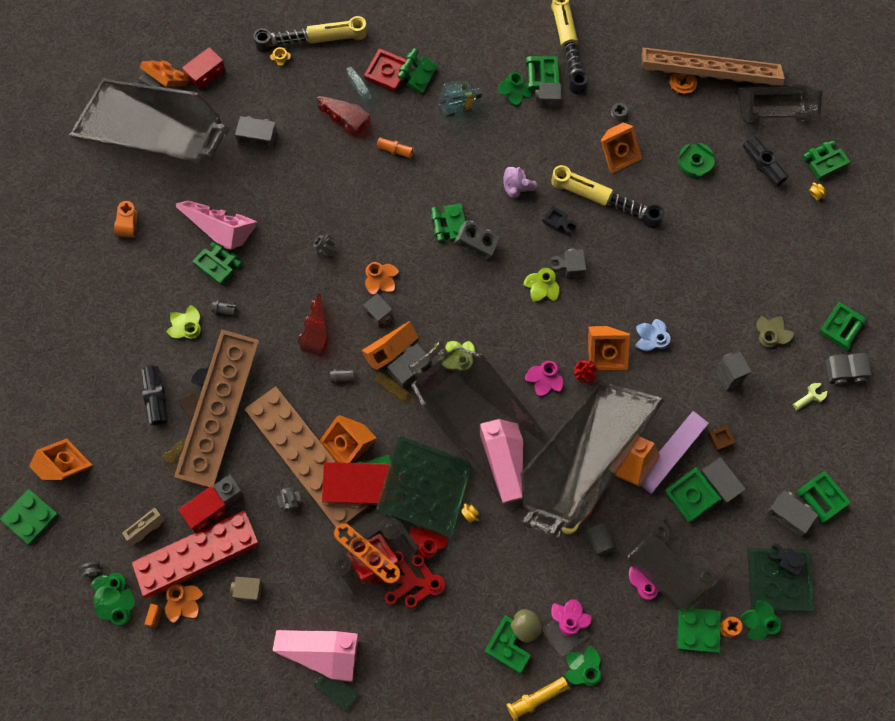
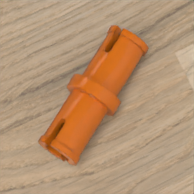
(395, 148)

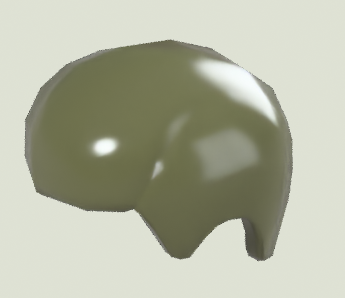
(526, 625)

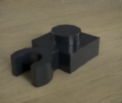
(557, 219)
(789, 560)

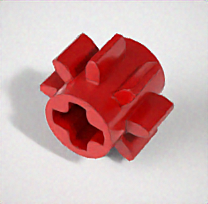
(585, 371)

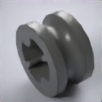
(622, 107)
(91, 569)

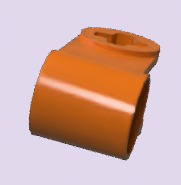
(126, 220)

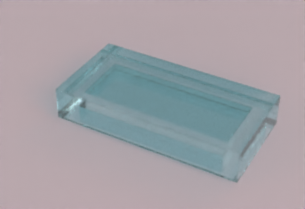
(358, 85)

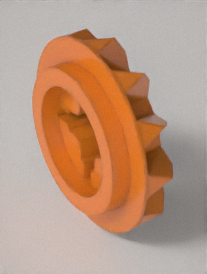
(688, 87)

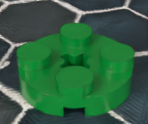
(694, 151)

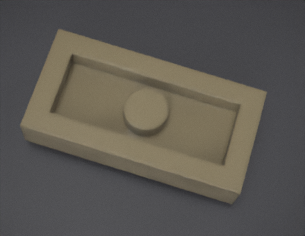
(143, 526)

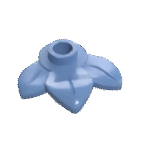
(650, 334)

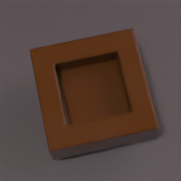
(721, 438)

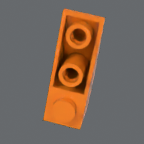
(390, 346)

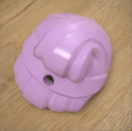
(516, 182)

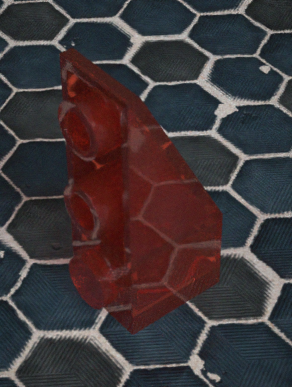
(348, 115)
(315, 335)

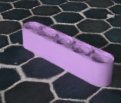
(674, 450)

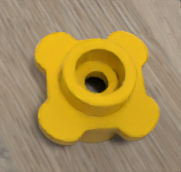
(280, 52)
(817, 191)
(470, 513)

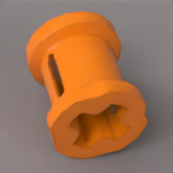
(735, 631)

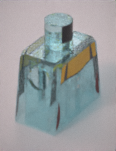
(458, 97)

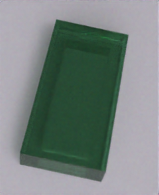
(337, 692)

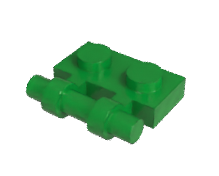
(422, 73)
(827, 164)
(454, 219)
(213, 266)

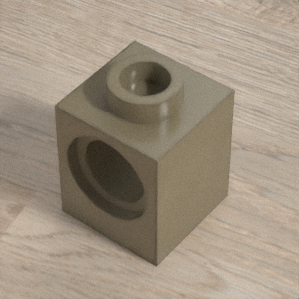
(246, 589)

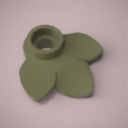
(774, 330)

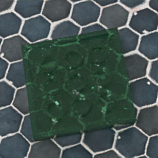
(424, 487)

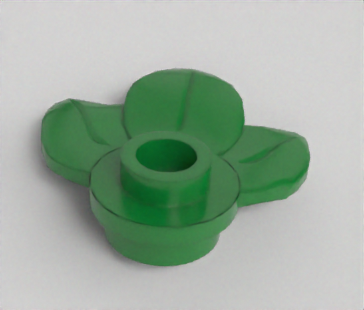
(513, 90)
(104, 581)
(114, 603)
(758, 621)
(581, 665)

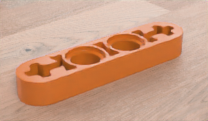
(365, 555)

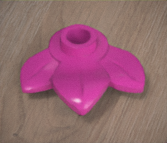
(543, 380)
(640, 582)
(571, 615)

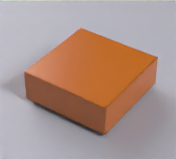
(153, 616)

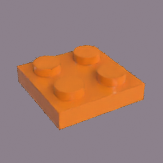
(164, 73)

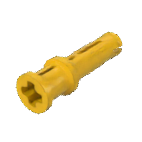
(528, 703)

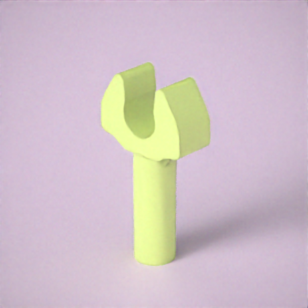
(810, 396)

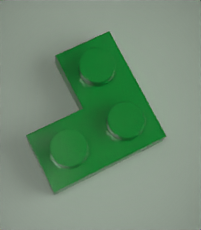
(503, 649)

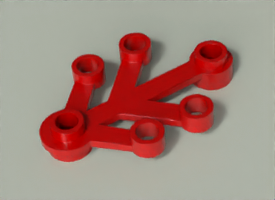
(411, 581)

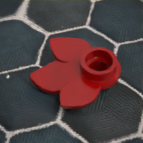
(428, 539)

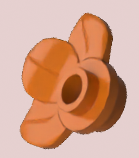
(382, 280)
(184, 604)

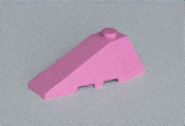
(223, 229)
(505, 455)
(321, 651)

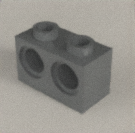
(475, 244)

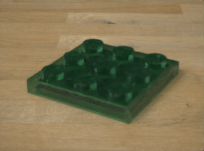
(776, 585)

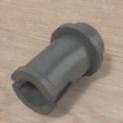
(223, 308)
(341, 375)

